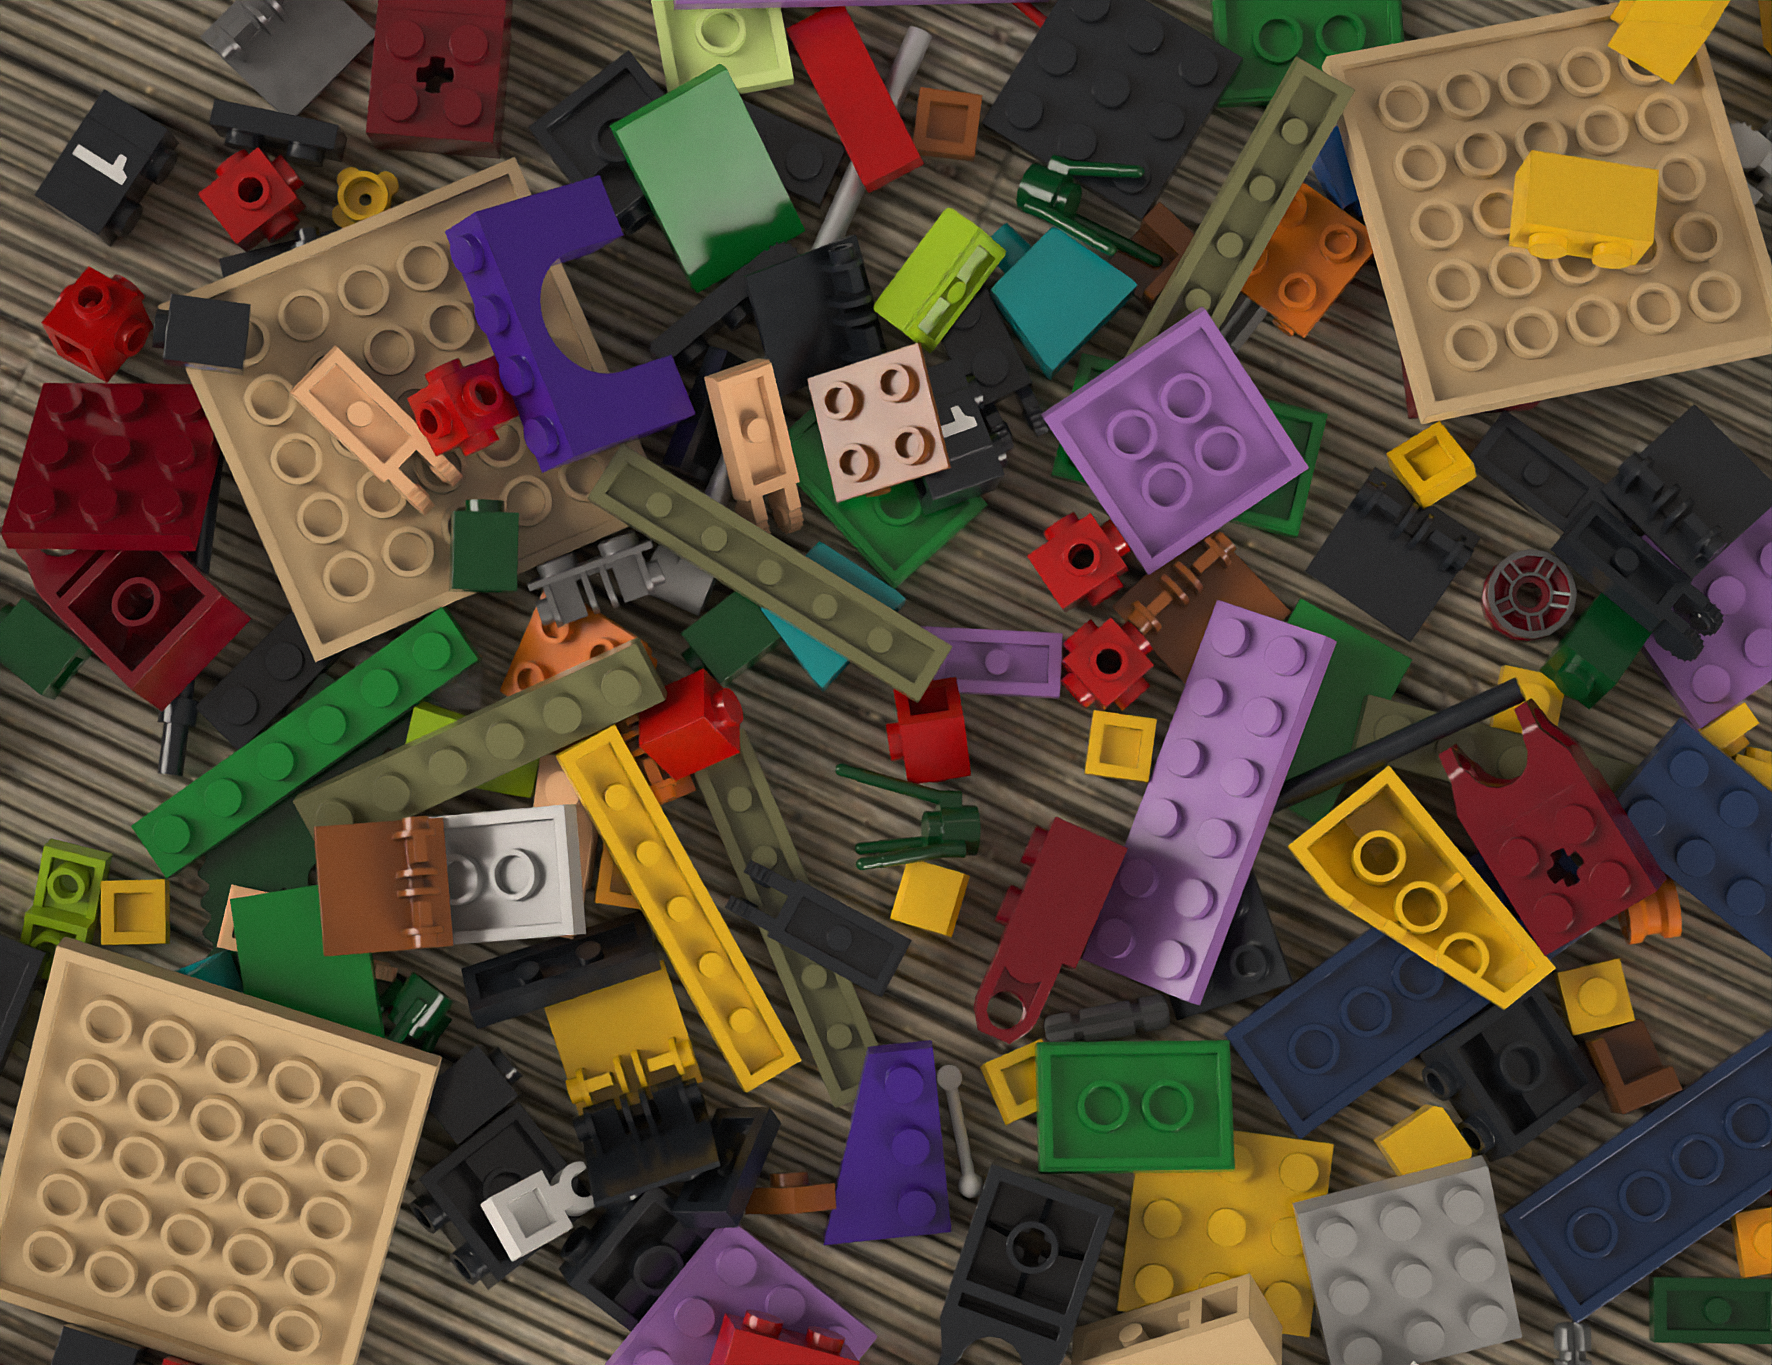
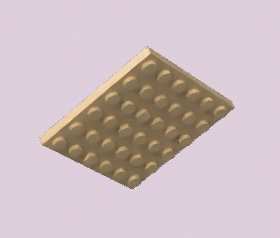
(1434, 171)
(398, 307)
(204, 1166)

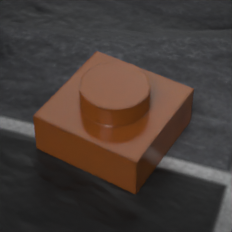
(947, 124)
(791, 1195)

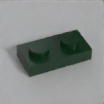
(1710, 1309)

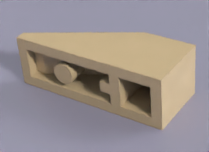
(1202, 1327)

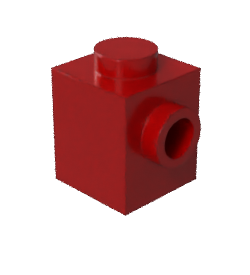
(692, 726)
(930, 734)

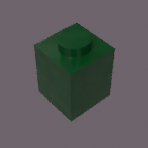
(483, 548)
(729, 639)
(39, 648)
(1595, 651)

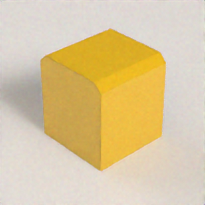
(930, 898)
(1422, 1141)

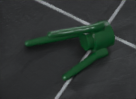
(1055, 198)
(945, 833)
(416, 1009)

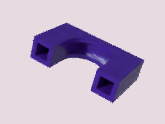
(561, 405)

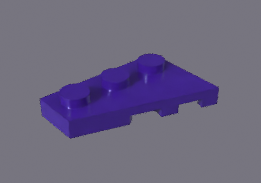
(894, 1151)

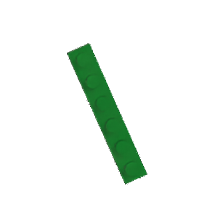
(306, 742)

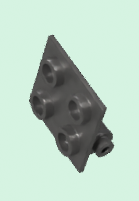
(289, 46)
(621, 553)

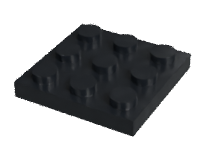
(1114, 89)

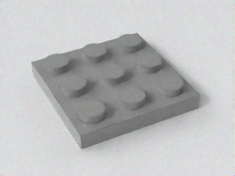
(1409, 1267)

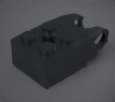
(1019, 1296)

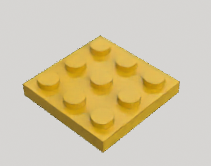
(1224, 1225)

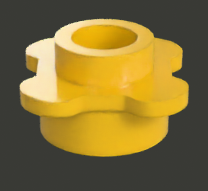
(353, 186)

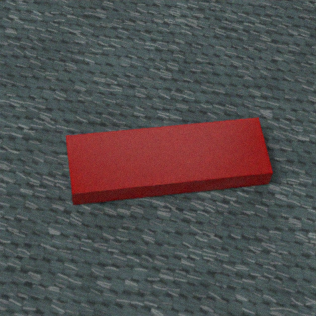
(855, 97)

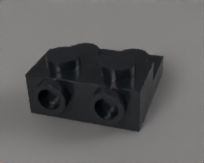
(583, 145)
(1509, 1074)
(481, 1167)
(630, 1255)

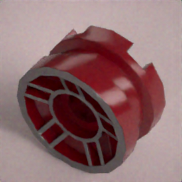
(1533, 570)

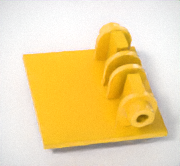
(622, 1040)

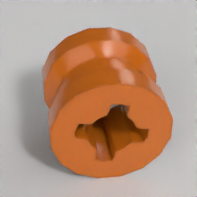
(1653, 915)

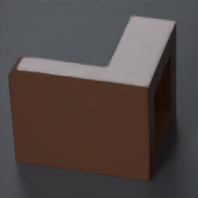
(1163, 235)
(1630, 1067)

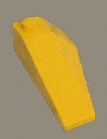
(1411, 882)

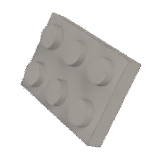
(514, 874)

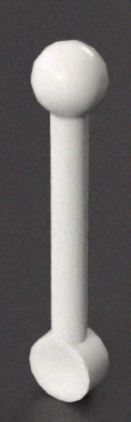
(949, 1079)

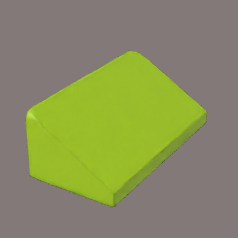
(939, 279)

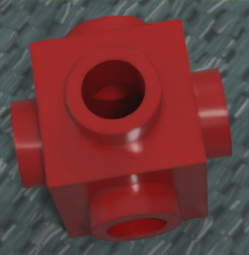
(233, 193)
(98, 323)
(463, 406)
(1056, 557)
(1091, 685)

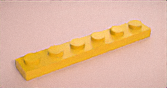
(678, 907)

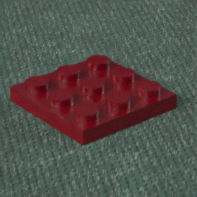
(113, 469)

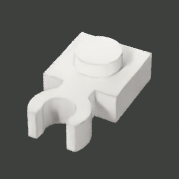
(536, 1211)

